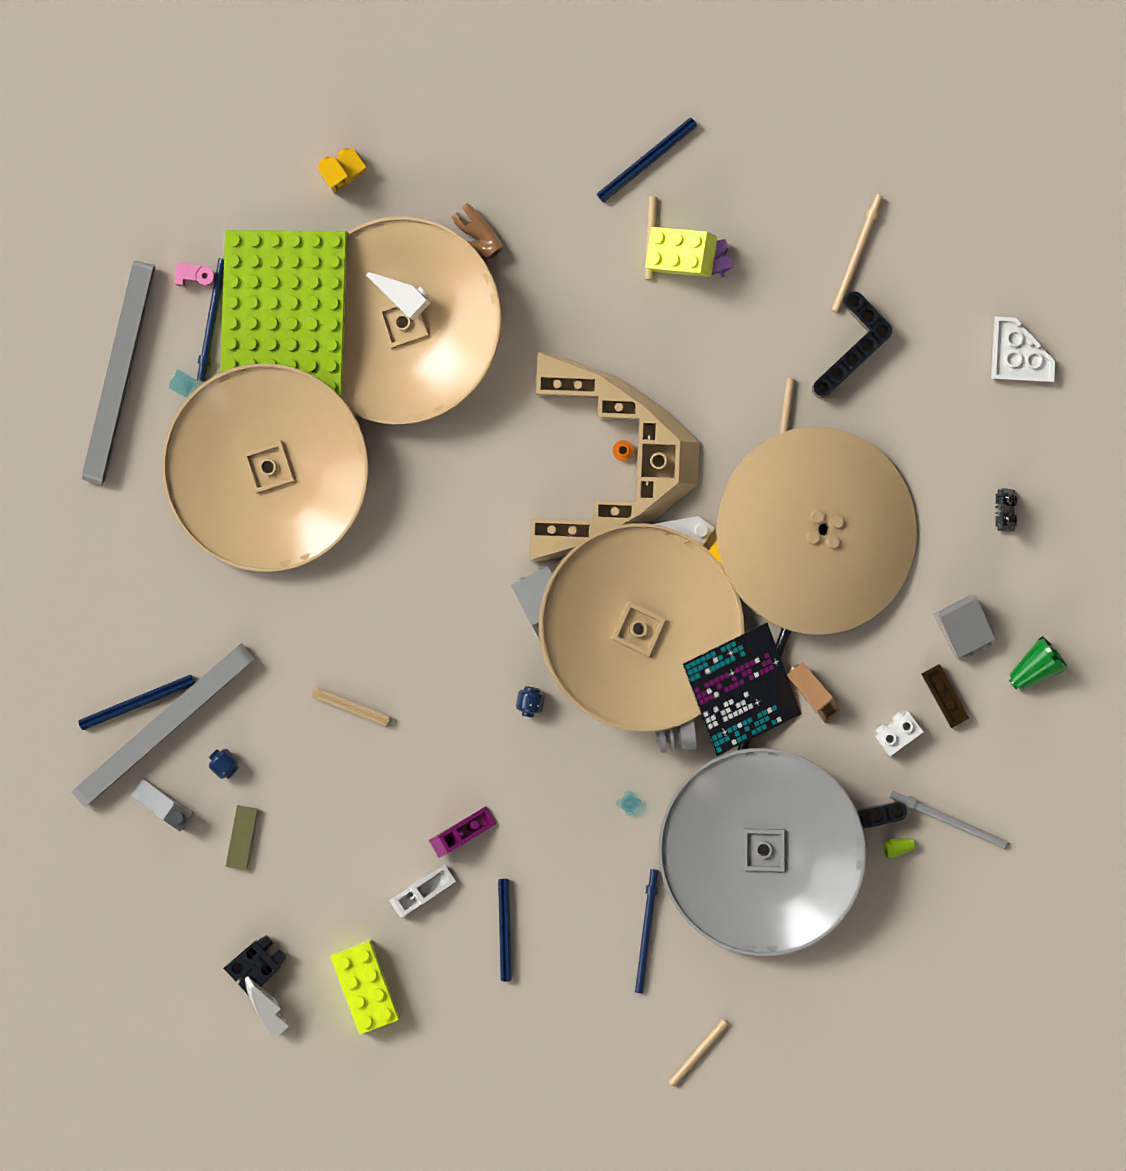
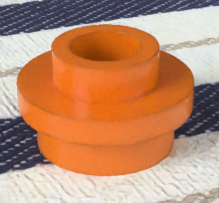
(622, 457)

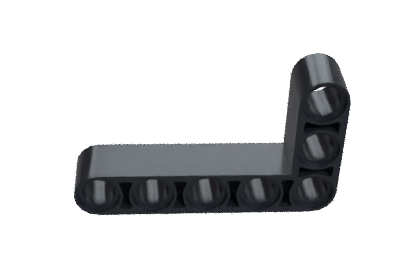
(856, 350)
(886, 810)

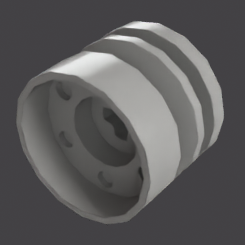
(684, 733)

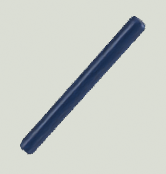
(646, 160)
(136, 702)

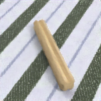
(350, 706)

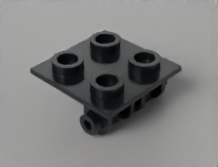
(1008, 500)

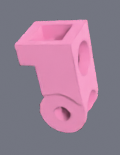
(193, 273)

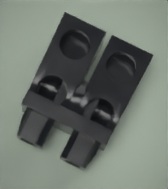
(258, 959)

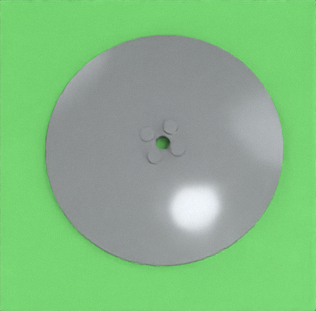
(751, 898)

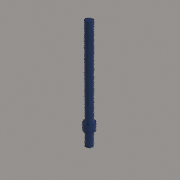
(204, 359)
(651, 891)

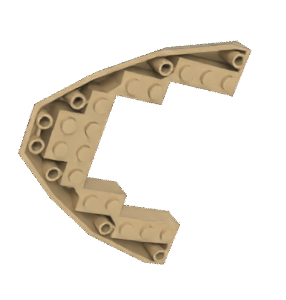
(664, 456)

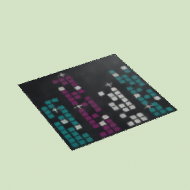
(741, 689)

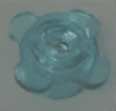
(622, 803)

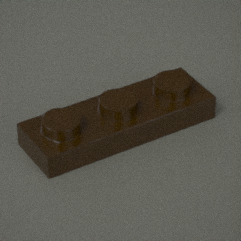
(945, 696)

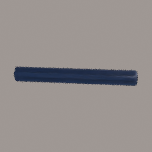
(504, 930)

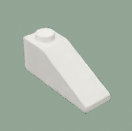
(405, 296)

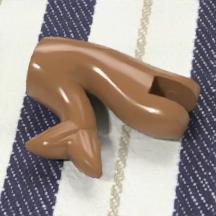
(488, 243)

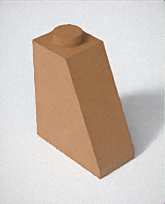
(813, 692)

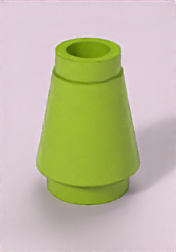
(897, 847)

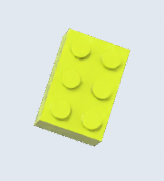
(681, 252)

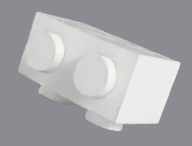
(897, 733)

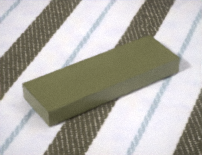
(241, 837)

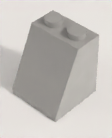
(530, 594)
(965, 627)

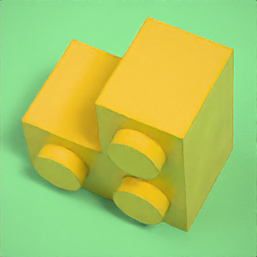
(341, 170)

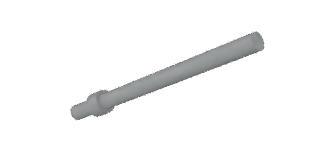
(912, 803)

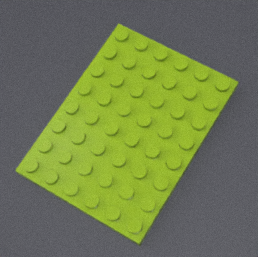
(285, 301)

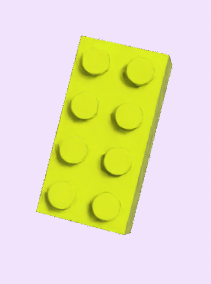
(365, 987)

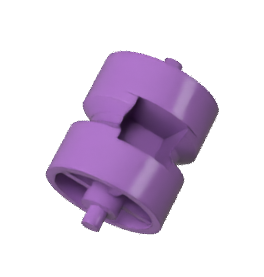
(721, 261)

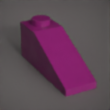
(462, 832)

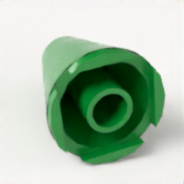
(1037, 665)

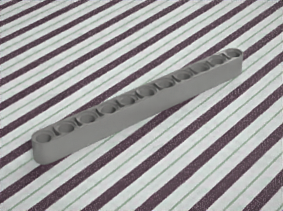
(118, 372)
(163, 725)

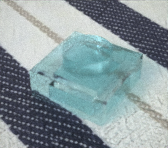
(181, 383)

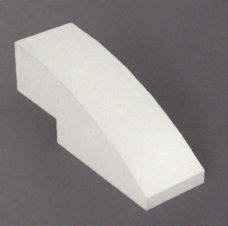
(422, 891)
(266, 1008)

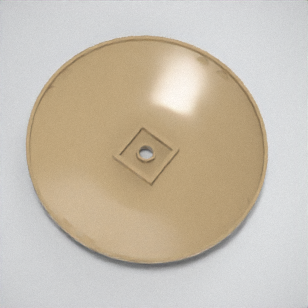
(441, 354)
(218, 475)
(773, 538)
(624, 580)

